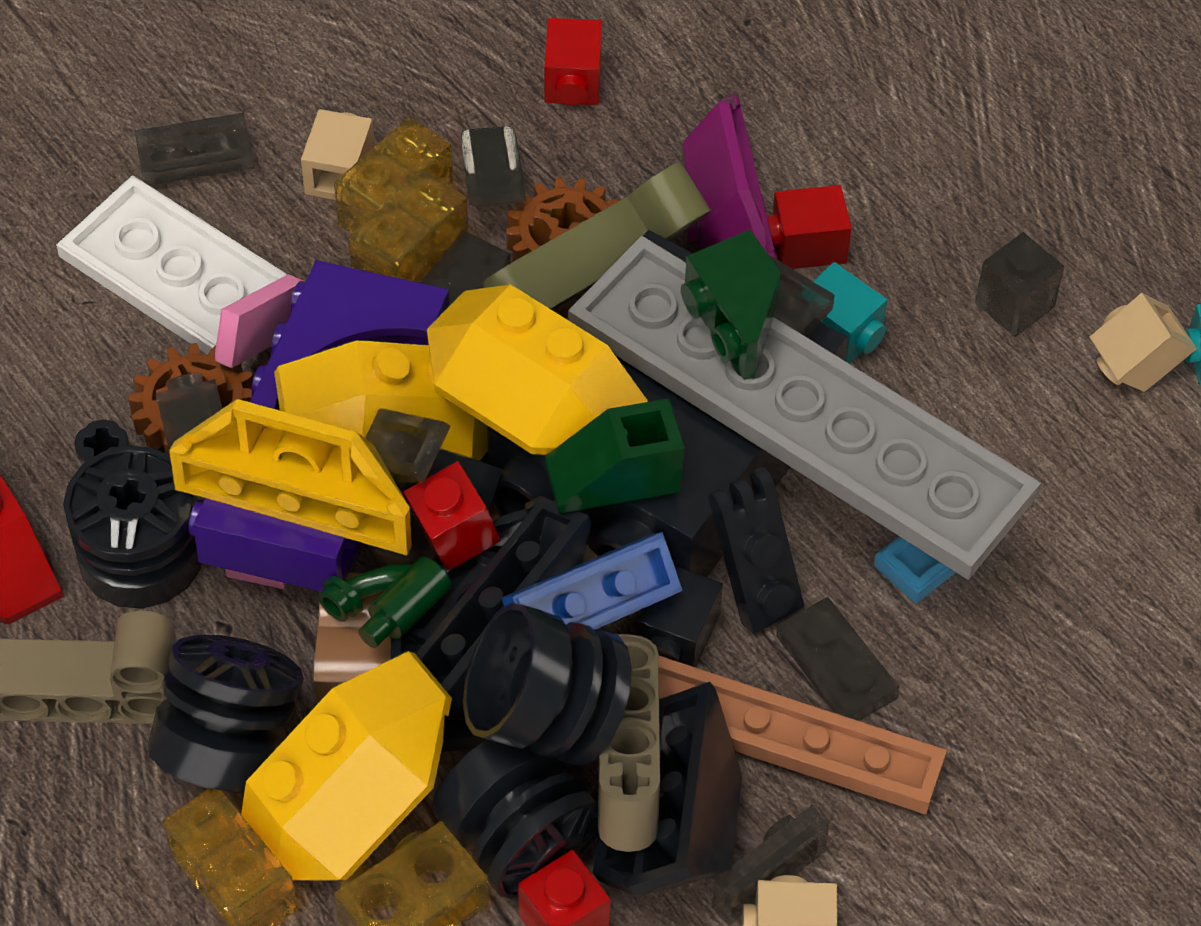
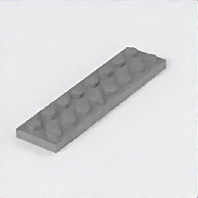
(814, 415)

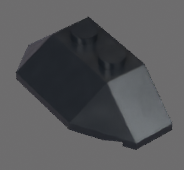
(531, 549)
(695, 801)

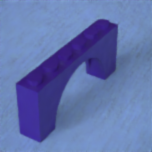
(326, 312)

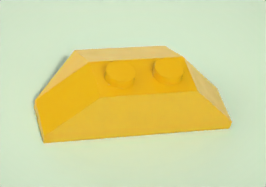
(524, 368)
(360, 377)
(294, 473)
(350, 770)

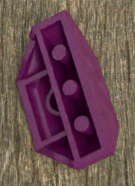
(724, 171)

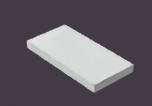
(165, 261)

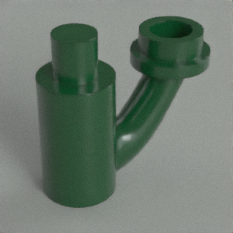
(405, 597)

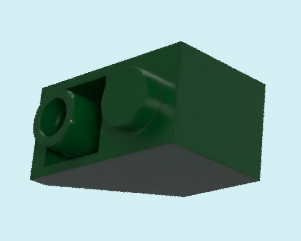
(736, 297)
(618, 458)

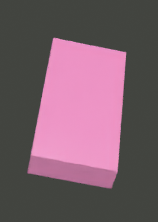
(251, 322)

